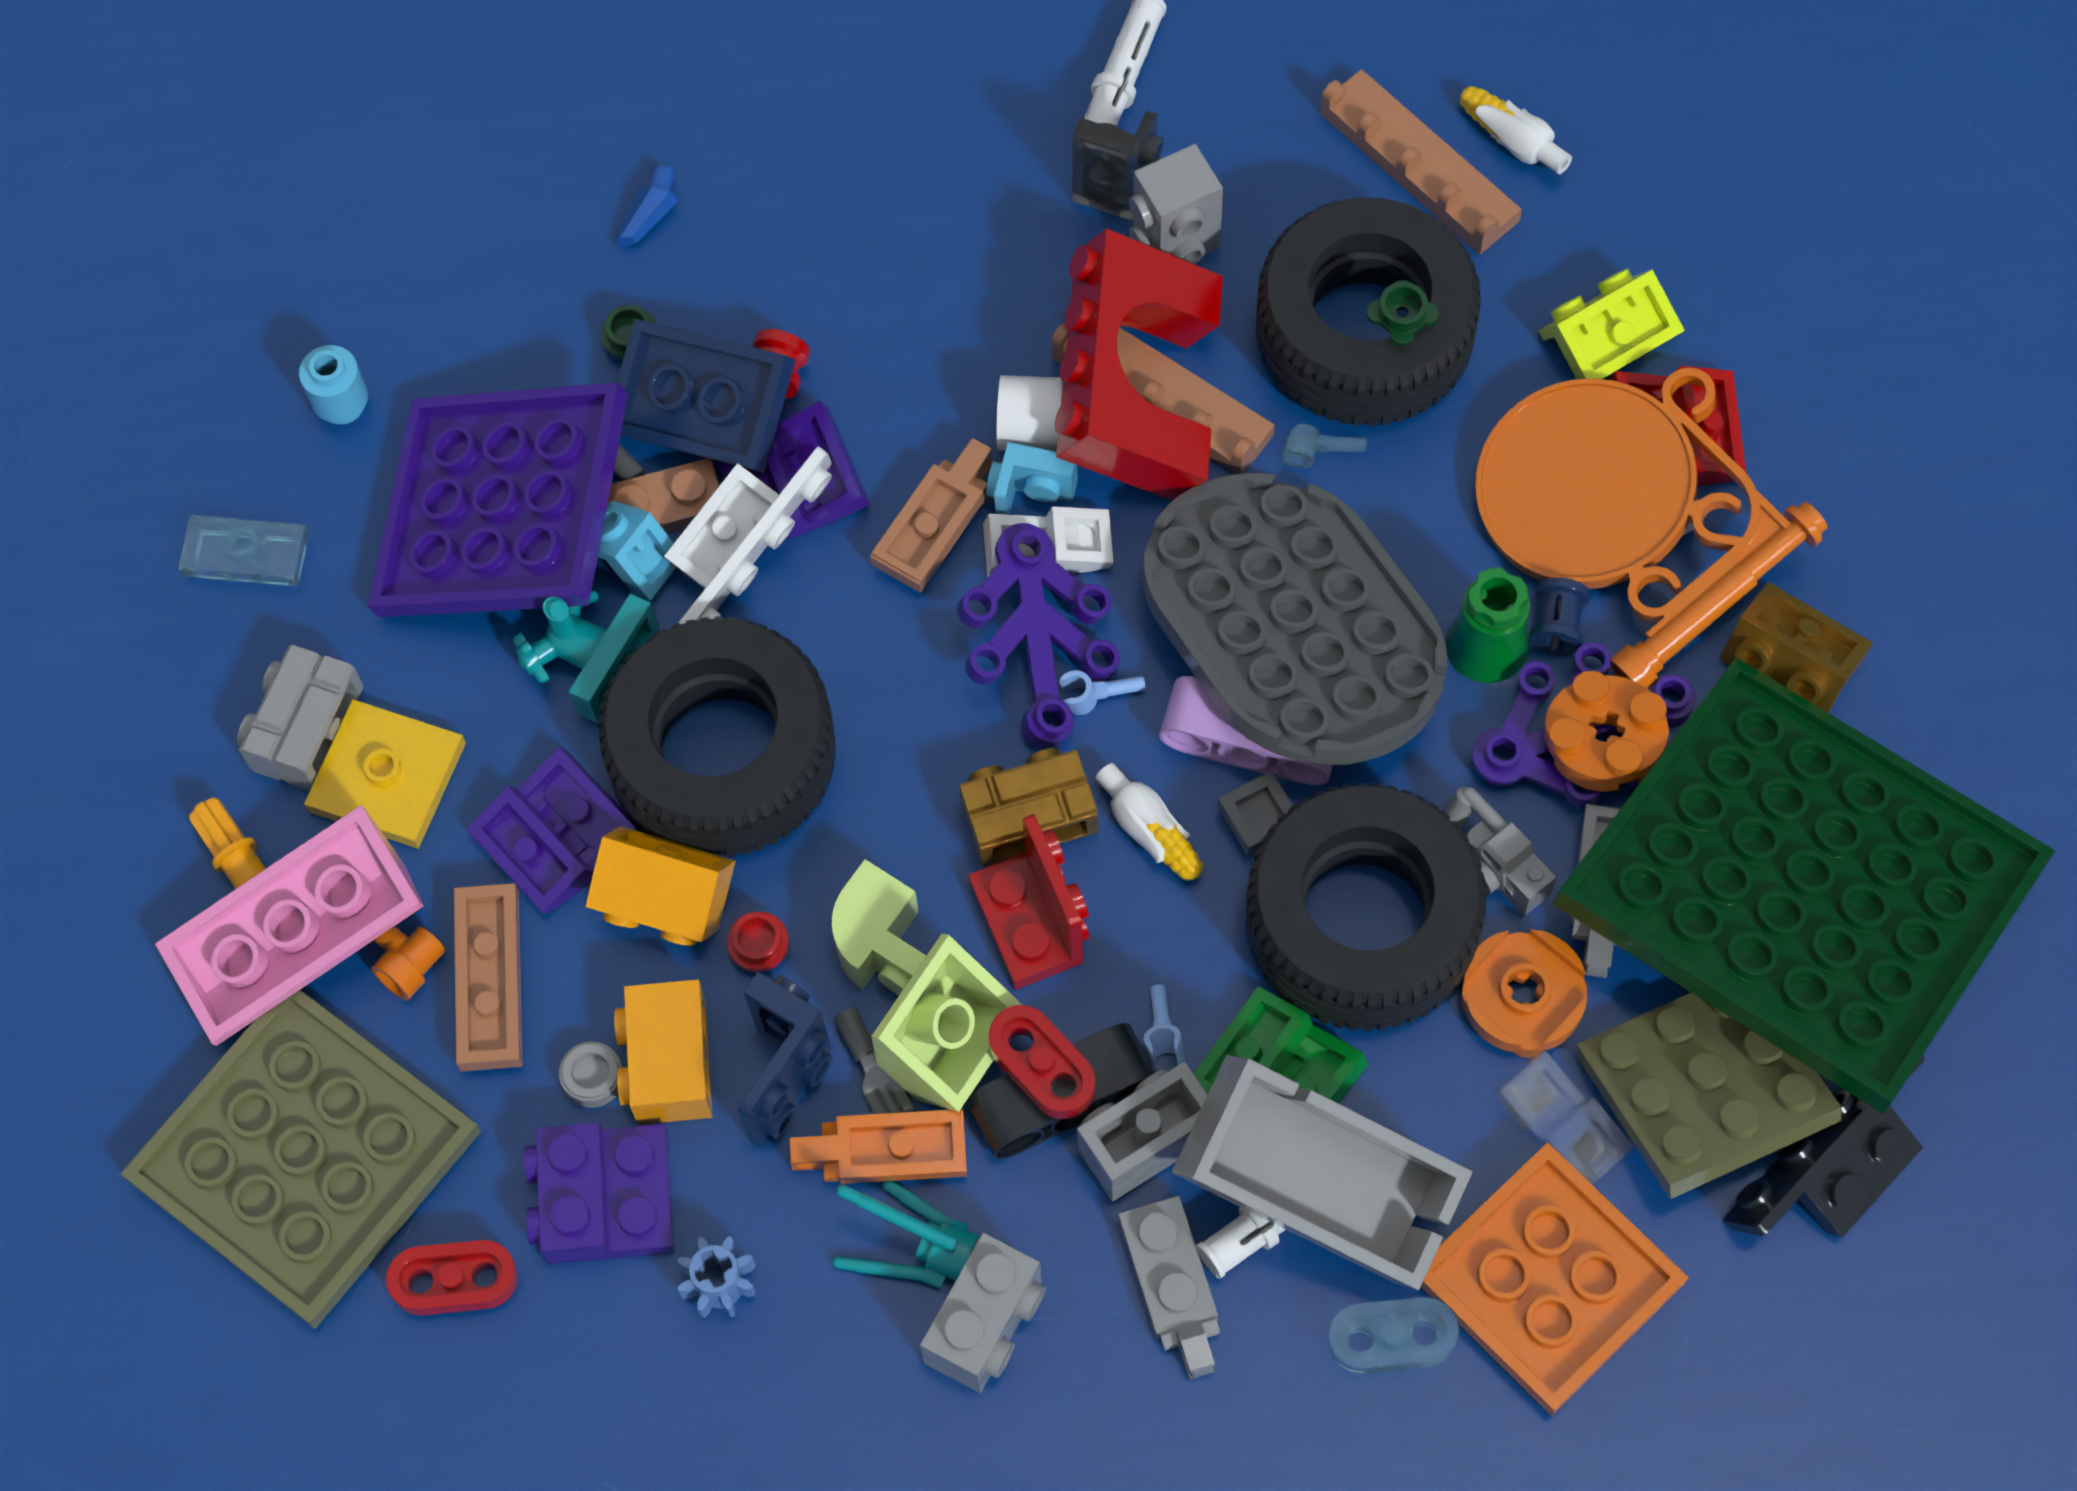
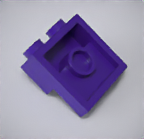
(600, 1192)

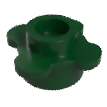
(1407, 297)

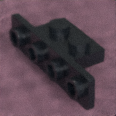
(1831, 1171)

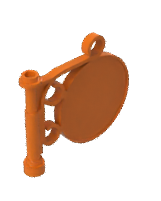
(1602, 487)

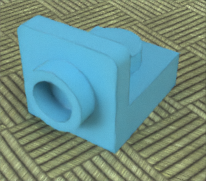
(1033, 472)
(636, 549)

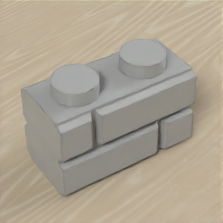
(298, 716)

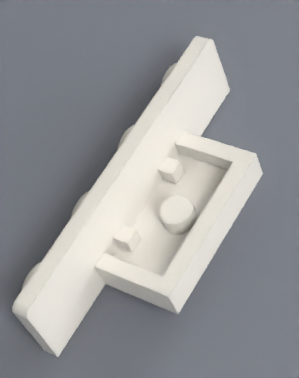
(737, 527)

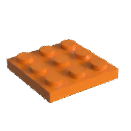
(1551, 1278)

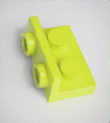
(1614, 326)

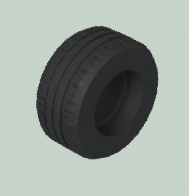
(1377, 245)
(701, 665)
(1378, 830)

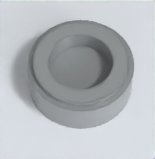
(590, 1074)

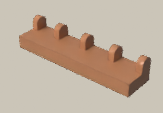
(1419, 160)
(1236, 430)

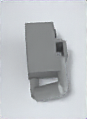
(1503, 853)

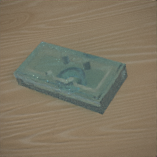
(244, 550)

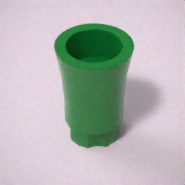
(1490, 632)

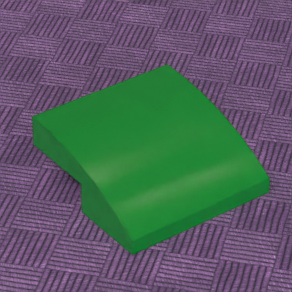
(1288, 1044)

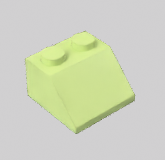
(940, 1025)

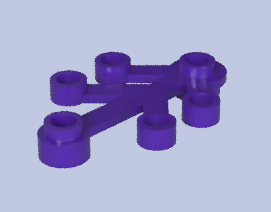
(1038, 625)
(1531, 746)

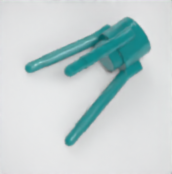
(943, 1242)

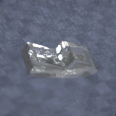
(1559, 1114)

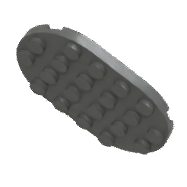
(1294, 619)

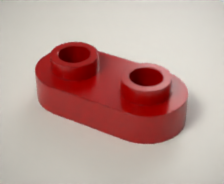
(1044, 1063)
(454, 1277)

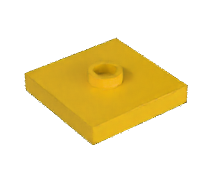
(389, 768)

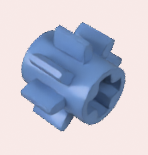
(733, 1269)

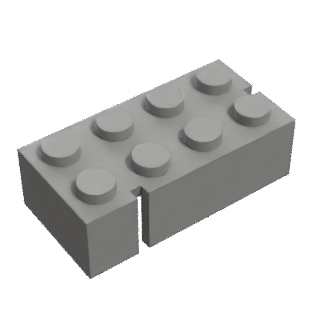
(1321, 1171)

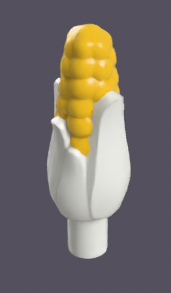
(1516, 129)
(1150, 823)

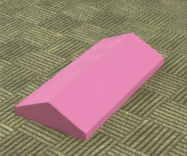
(289, 924)

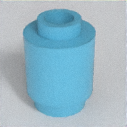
(333, 384)

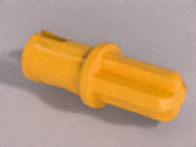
(230, 848)

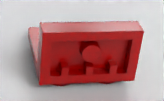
(1031, 910)

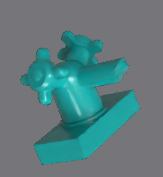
(587, 647)

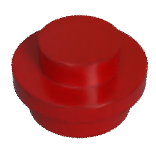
(758, 942)

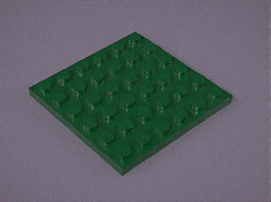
(1806, 882)

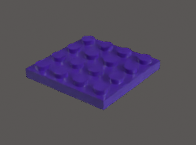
(499, 500)

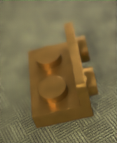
(1796, 646)

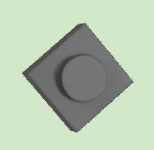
(1254, 809)

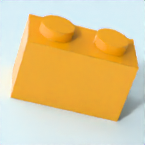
(659, 885)
(665, 1052)

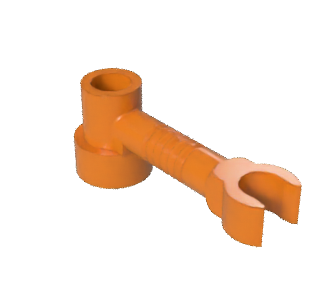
(406, 960)

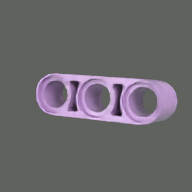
(1199, 729)

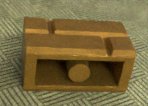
(1047, 785)

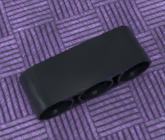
(1014, 1122)

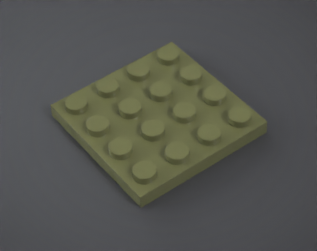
(301, 1155)

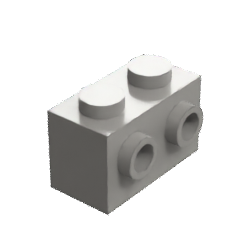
(1178, 205)
(1143, 1131)
(982, 1313)

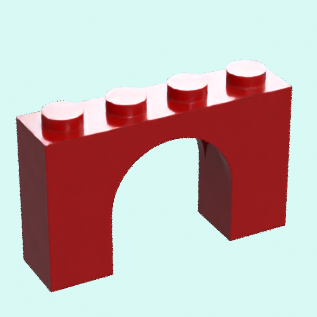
(1101, 415)

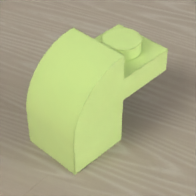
(868, 928)

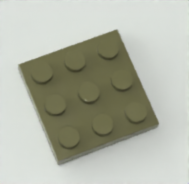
(1703, 1091)

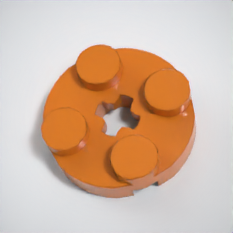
(1613, 701)
(1525, 1026)

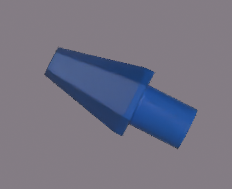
(648, 207)

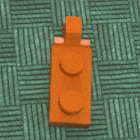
(885, 1147)

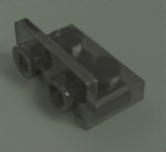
(1106, 162)

